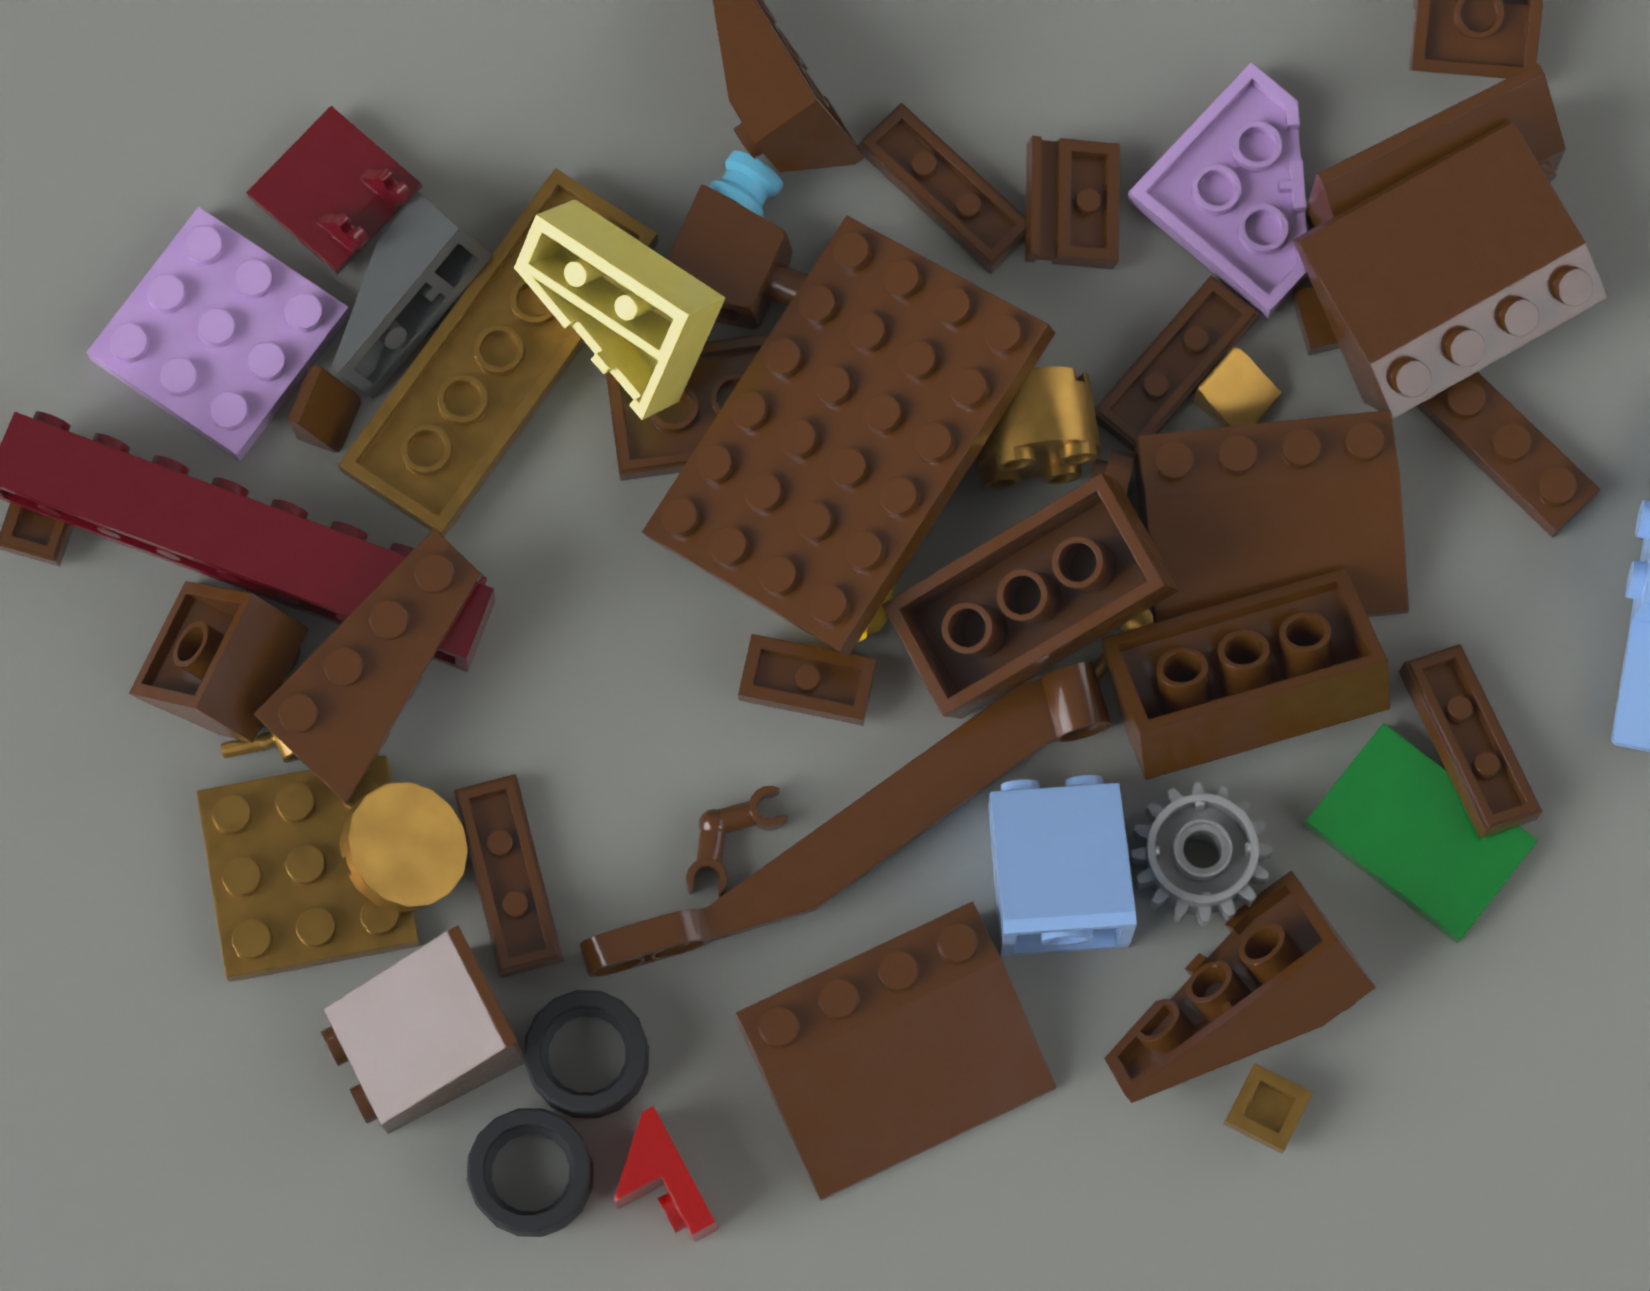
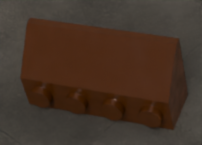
(1519, 98)
(1247, 673)

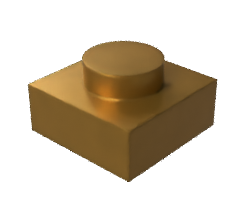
(1268, 1108)

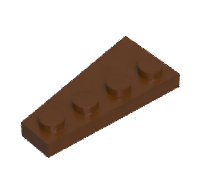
(360, 678)

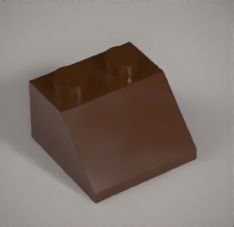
(219, 659)

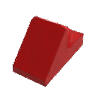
(655, 1163)

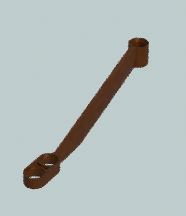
(1051, 709)

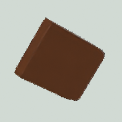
(324, 410)

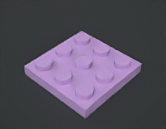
(219, 333)

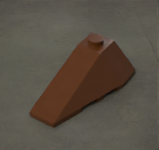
(775, 95)
(1260, 987)

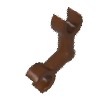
(718, 822)

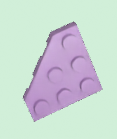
(1236, 190)

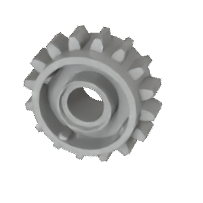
(1203, 819)

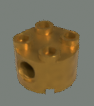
(1043, 431)

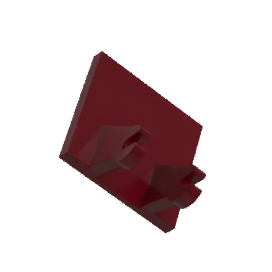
(334, 189)

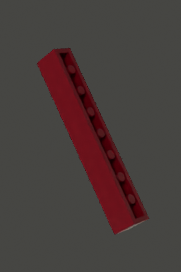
(209, 526)

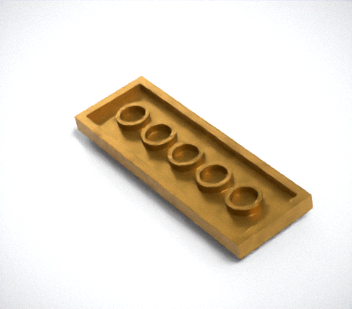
(474, 380)

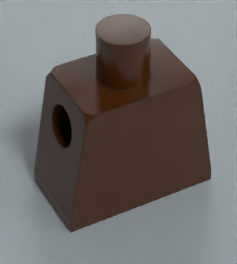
(736, 257)

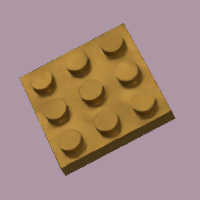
(283, 880)

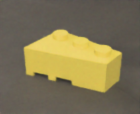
(622, 300)

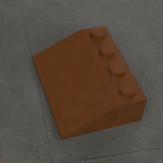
(1449, 270)
(1274, 508)
(896, 1050)

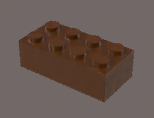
(1030, 597)

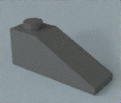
(407, 289)

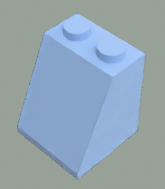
(1061, 867)

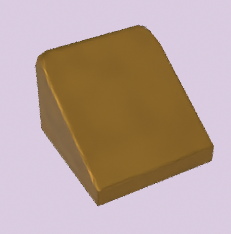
(1236, 391)

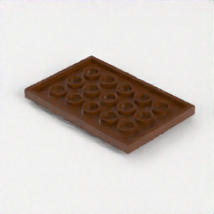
(848, 434)

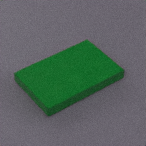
(1411, 834)

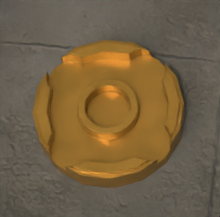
(403, 846)

